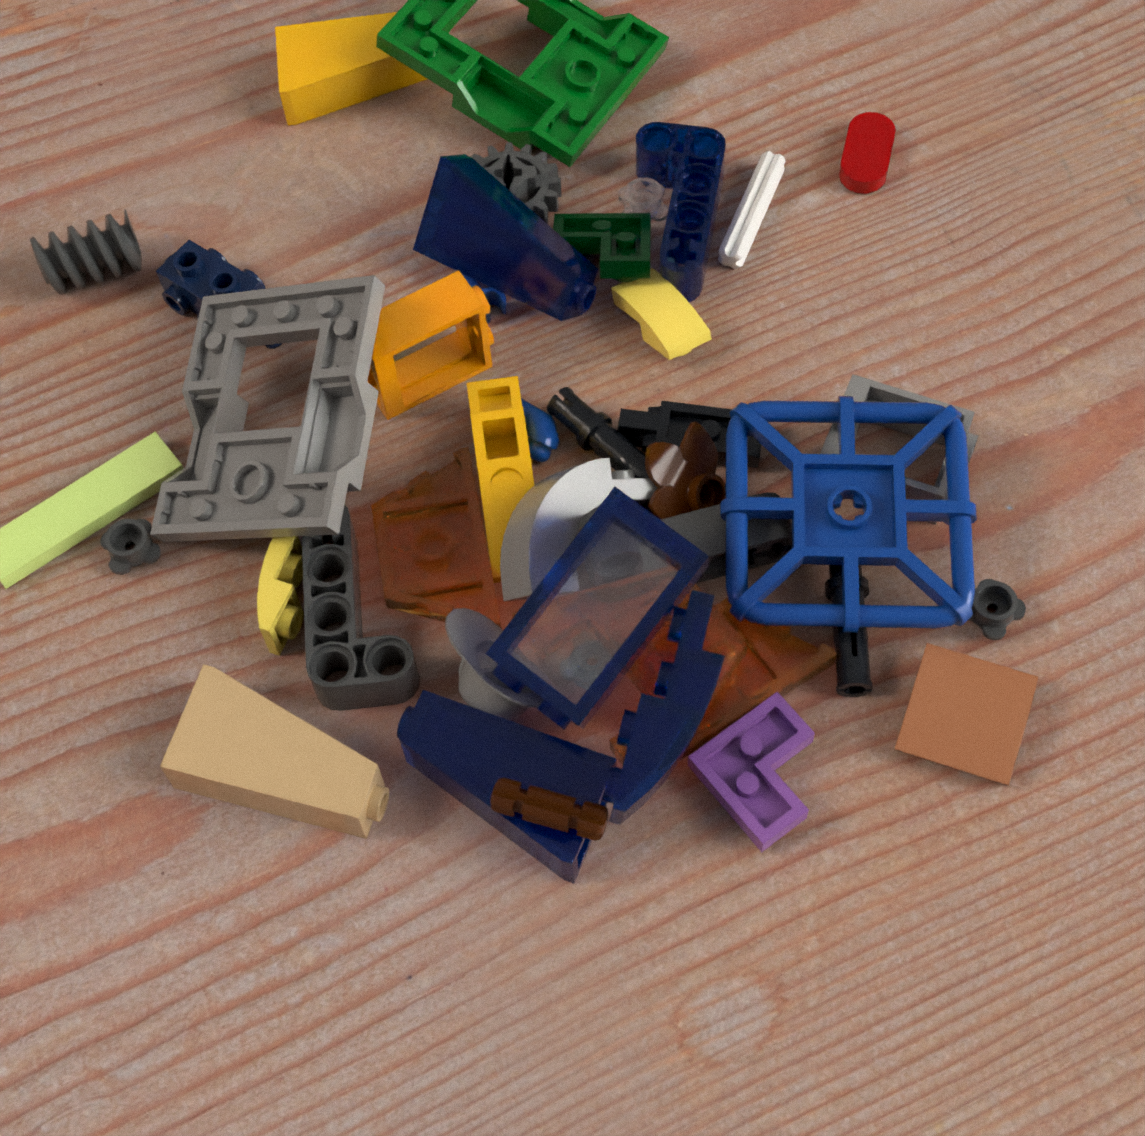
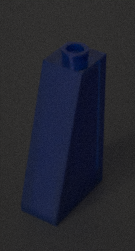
(501, 242)
(472, 749)

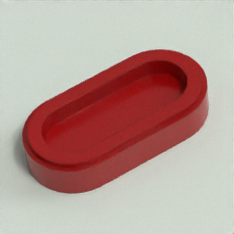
(867, 152)

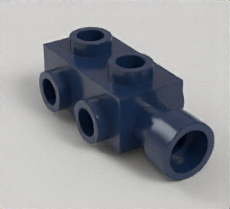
(200, 273)

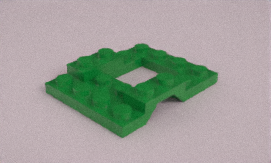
(561, 94)

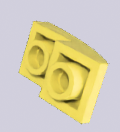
(663, 313)
(277, 601)

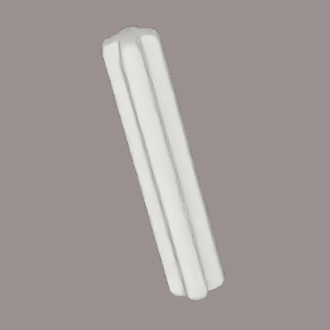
(751, 210)

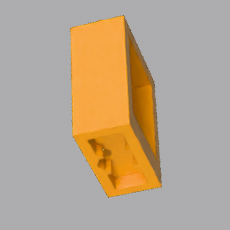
(439, 364)

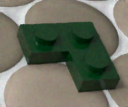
(618, 237)

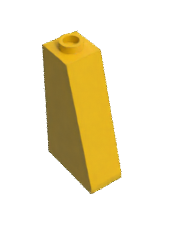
(335, 66)

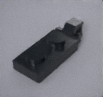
(670, 422)

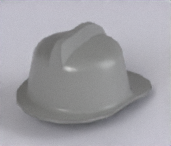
(472, 637)

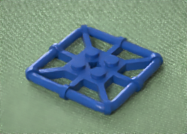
(826, 538)

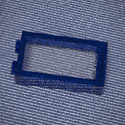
(596, 610)

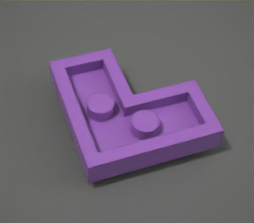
(741, 769)

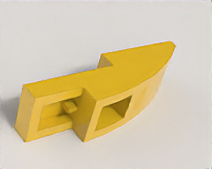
(500, 455)

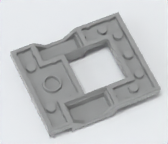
(276, 477)

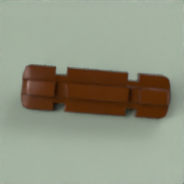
(549, 808)

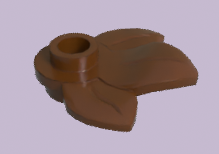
(684, 474)

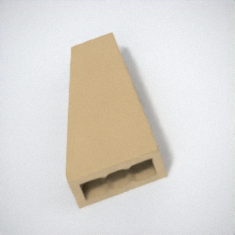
(269, 760)

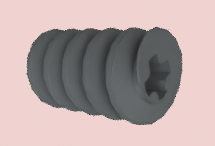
(88, 253)

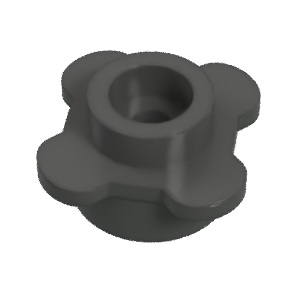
(124, 534)
(1006, 603)

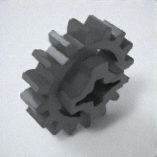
(526, 175)

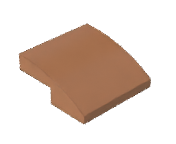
(967, 714)

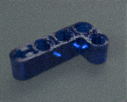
(693, 166)

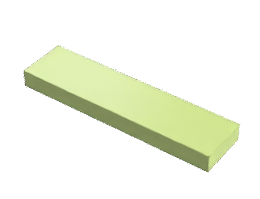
(84, 507)

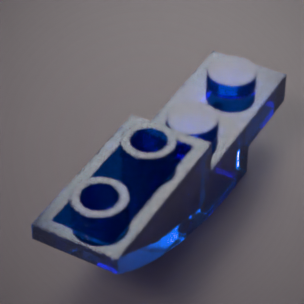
(665, 727)

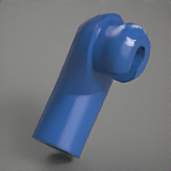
(542, 432)

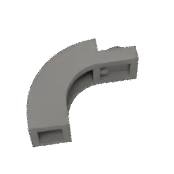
(550, 520)

